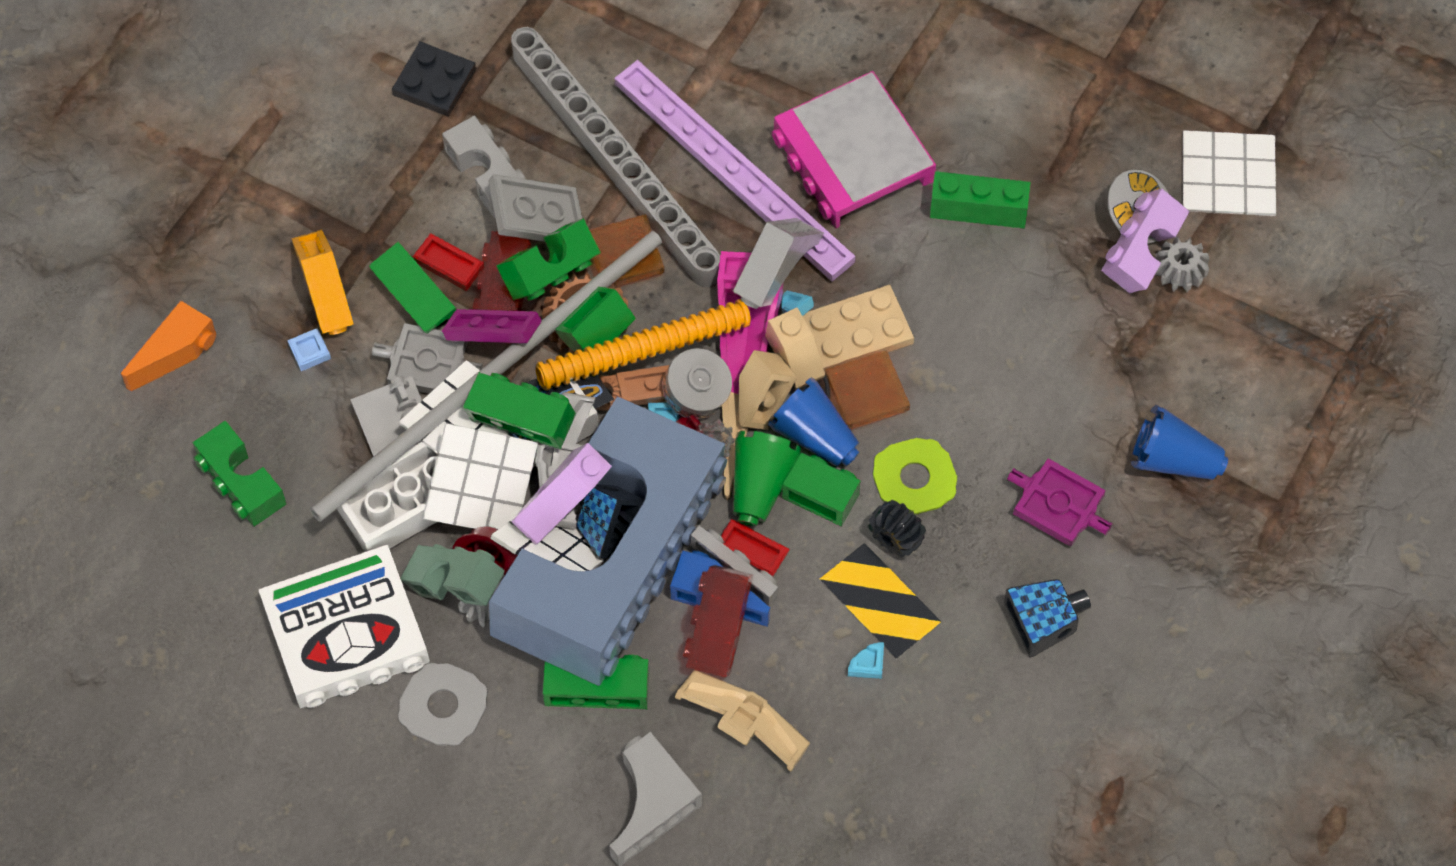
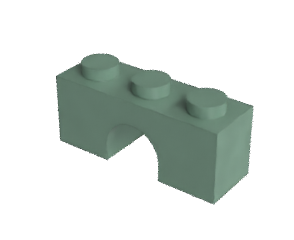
(464, 573)

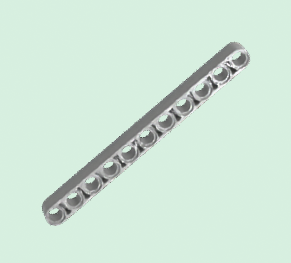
(618, 167)

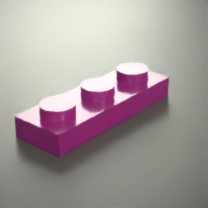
(491, 326)

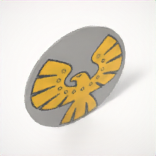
(1125, 192)

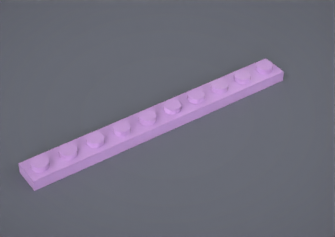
(727, 163)

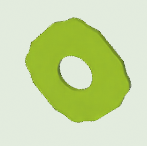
(920, 451)

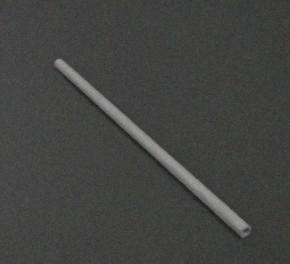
(498, 365)

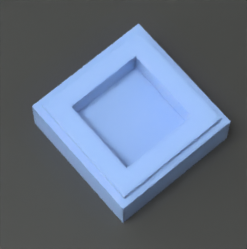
(309, 349)

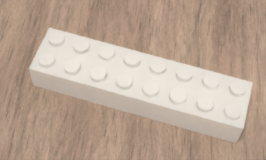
(395, 500)

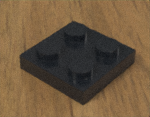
(434, 78)

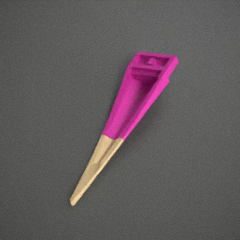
(739, 345)

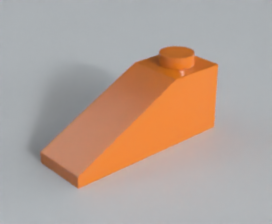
(172, 345)

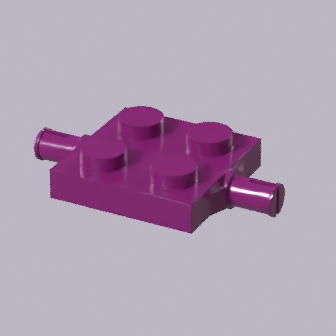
(1059, 502)

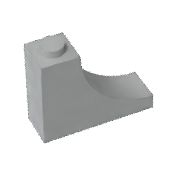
(773, 258)
(662, 799)

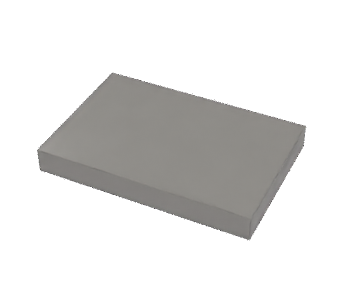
(532, 207)

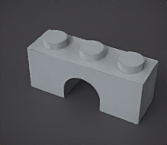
(474, 145)

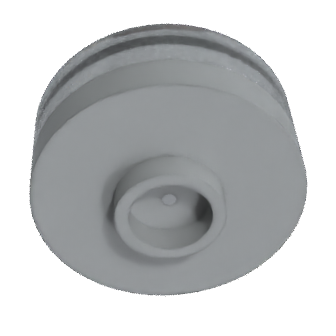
(697, 383)

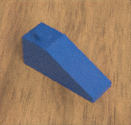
(686, 584)

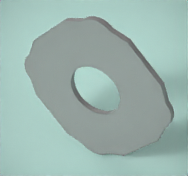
(452, 729)

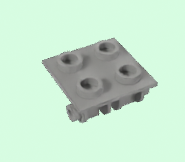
(383, 409)

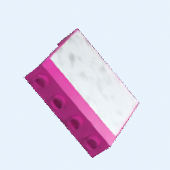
(852, 147)

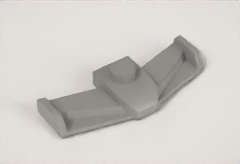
(550, 458)

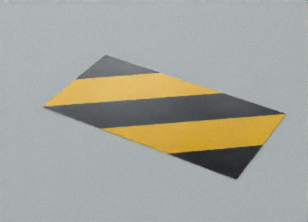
(880, 600)

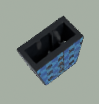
(606, 517)
(1044, 613)

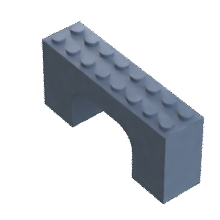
(590, 615)

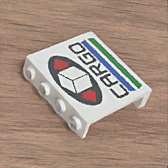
(344, 627)

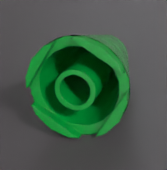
(759, 474)

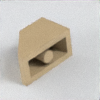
(795, 343)
(763, 388)

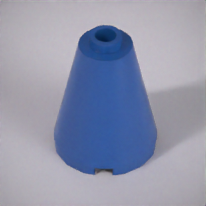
(816, 425)
(1177, 448)

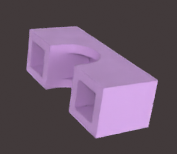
(1129, 259)

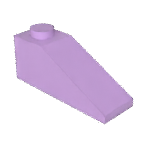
(561, 492)

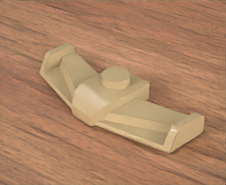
(745, 716)

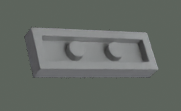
(712, 544)

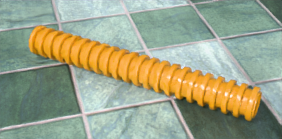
(642, 344)

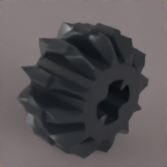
(897, 528)

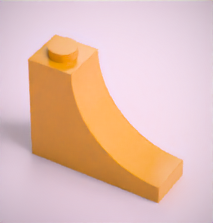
(323, 282)

